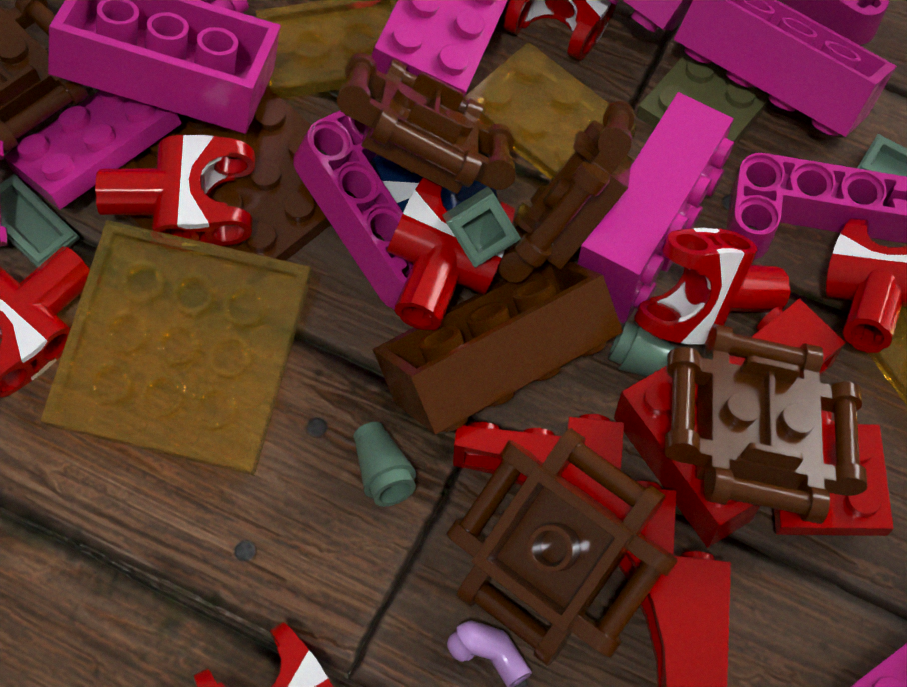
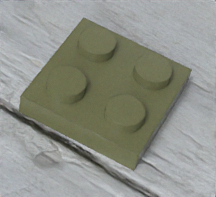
(709, 86)

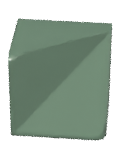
(481, 226)

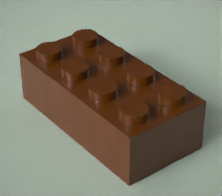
(498, 344)

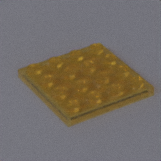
(178, 347)

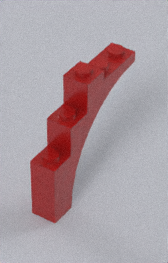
(683, 610)

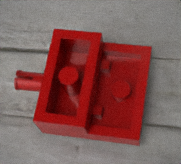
(849, 515)

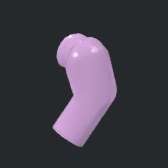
(490, 643)

